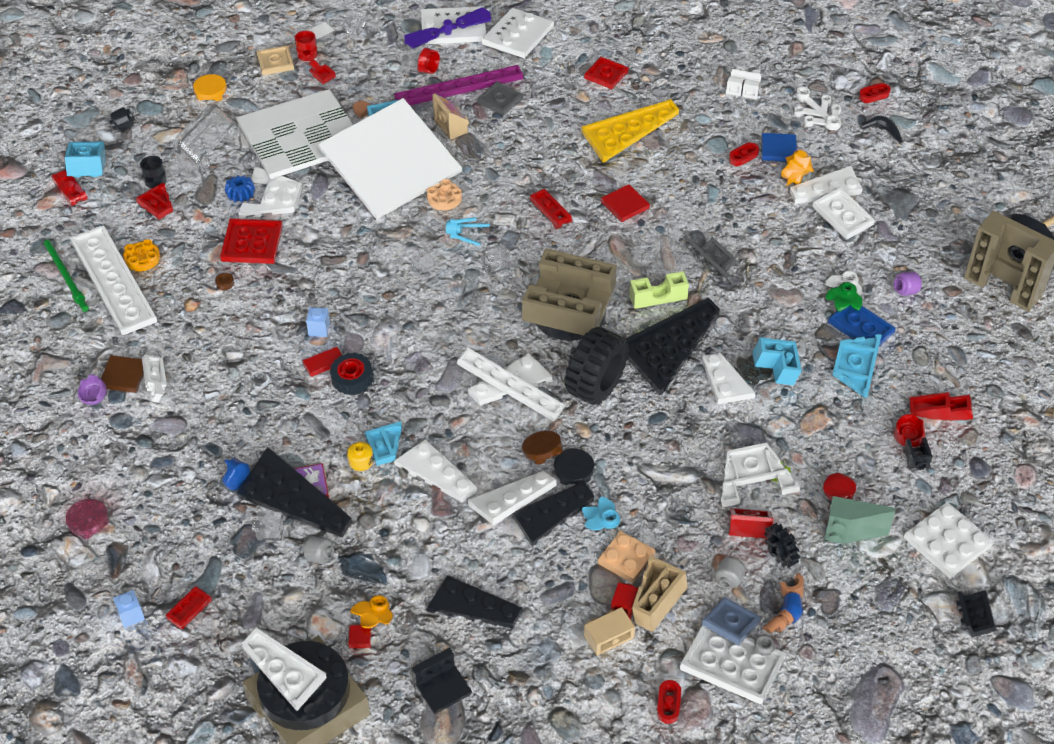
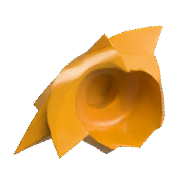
(797, 166)

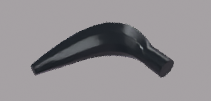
(885, 123)

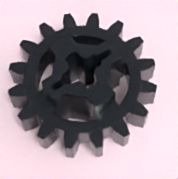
(782, 545)

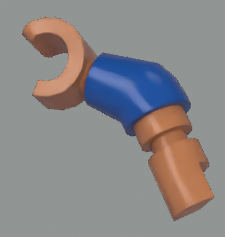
(792, 607)

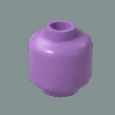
(907, 283)

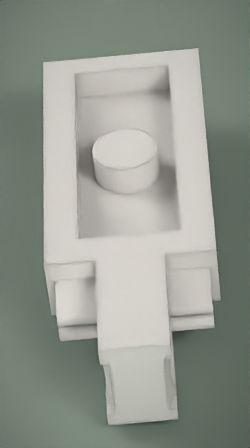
(154, 376)

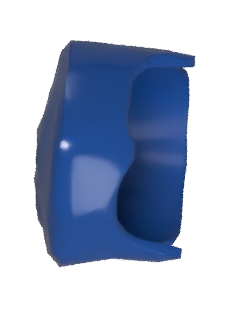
(236, 473)

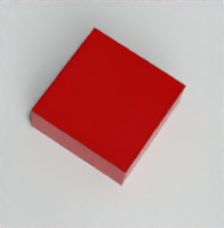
(359, 637)

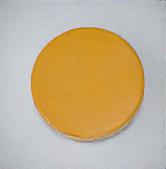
(210, 87)
(141, 255)

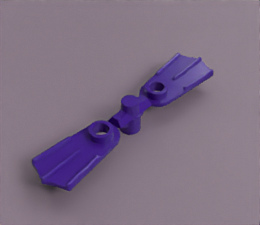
(424, 36)

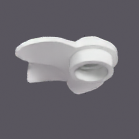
(848, 276)

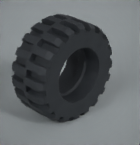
(596, 365)

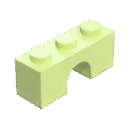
(671, 290)

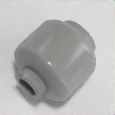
(318, 549)
(730, 572)

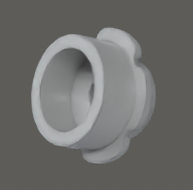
(764, 646)

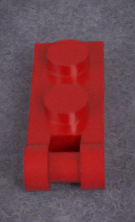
(69, 187)
(551, 208)

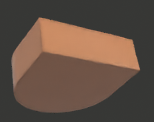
(360, 108)

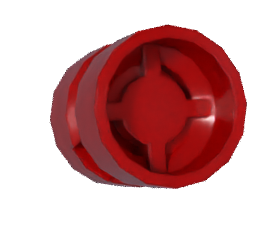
(306, 45)

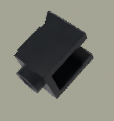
(918, 457)

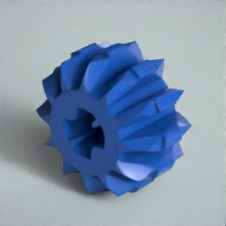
(239, 188)

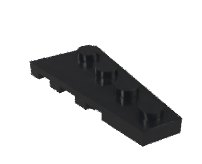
(543, 516)
(473, 603)

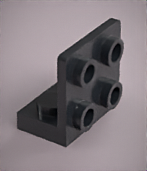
(440, 681)

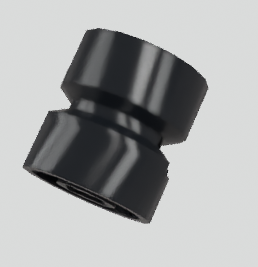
(153, 171)

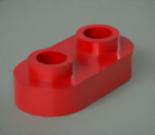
(874, 93)
(743, 154)
(669, 703)

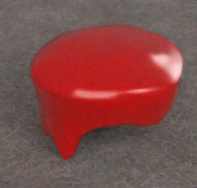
(428, 61)
(909, 427)
(839, 486)

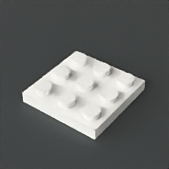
(948, 540)

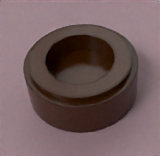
(224, 281)

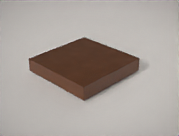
(123, 374)

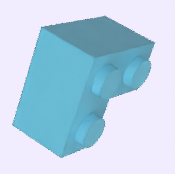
(781, 357)

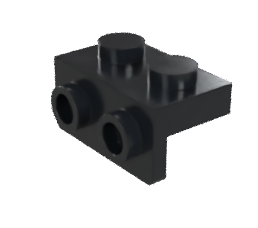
(977, 613)

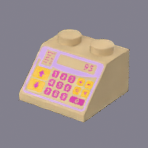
(449, 117)

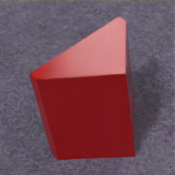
(749, 522)

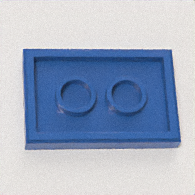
(861, 324)

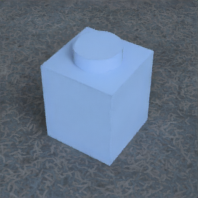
(318, 322)
(128, 608)

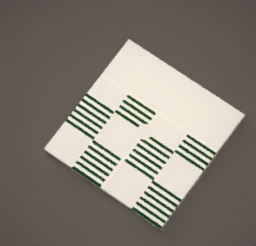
(289, 133)

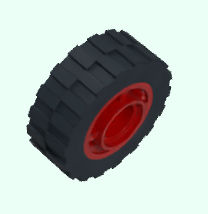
(351, 373)

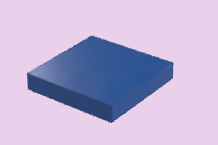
(778, 146)

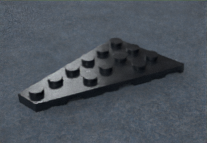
(666, 346)

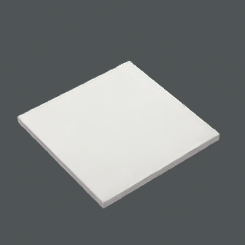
(389, 158)

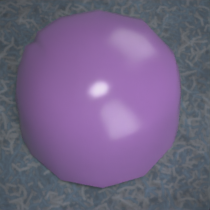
(92, 390)

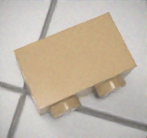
(609, 631)

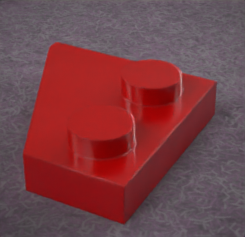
(156, 201)

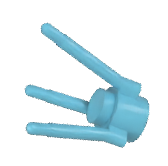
(455, 227)

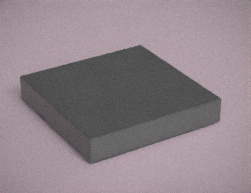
(500, 98)

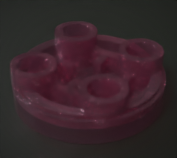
(87, 518)

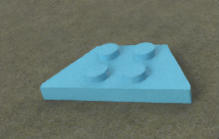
(856, 363)

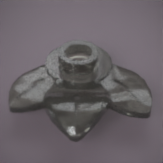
(750, 373)

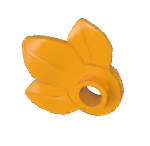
(373, 611)

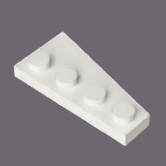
(525, 368)
(507, 499)

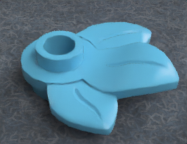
(598, 516)

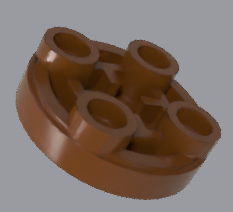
(542, 446)

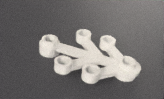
(831, 122)

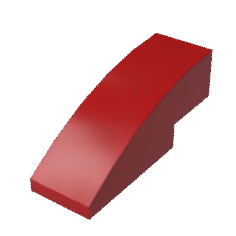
(942, 407)

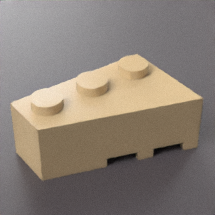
(658, 593)

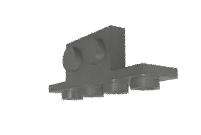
(715, 255)

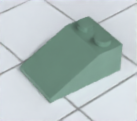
(857, 520)

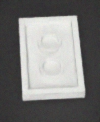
(843, 213)

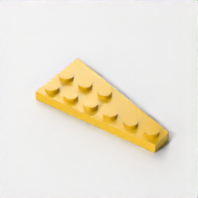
(619, 132)

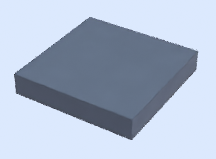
(731, 621)

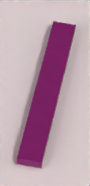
(460, 85)

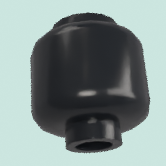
(122, 119)

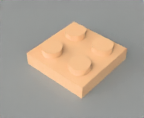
(626, 556)

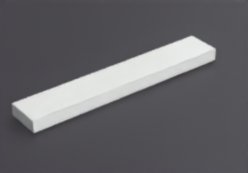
(511, 384)

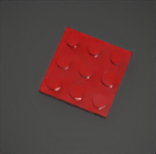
(251, 241)

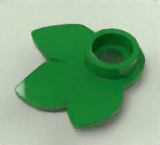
(845, 298)

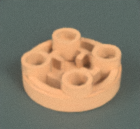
(444, 195)

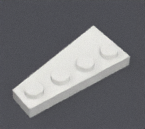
(823, 185)
(436, 470)
(284, 668)

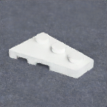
(725, 380)

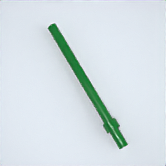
(77, 295)

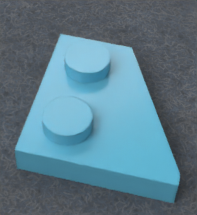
(384, 442)

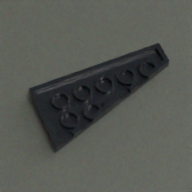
(284, 490)

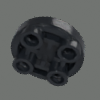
(574, 466)

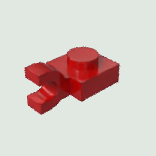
(321, 73)

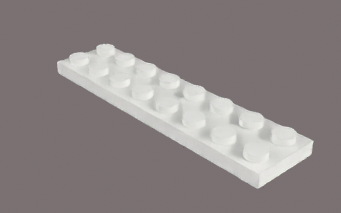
(113, 280)

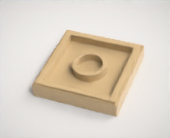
(275, 60)

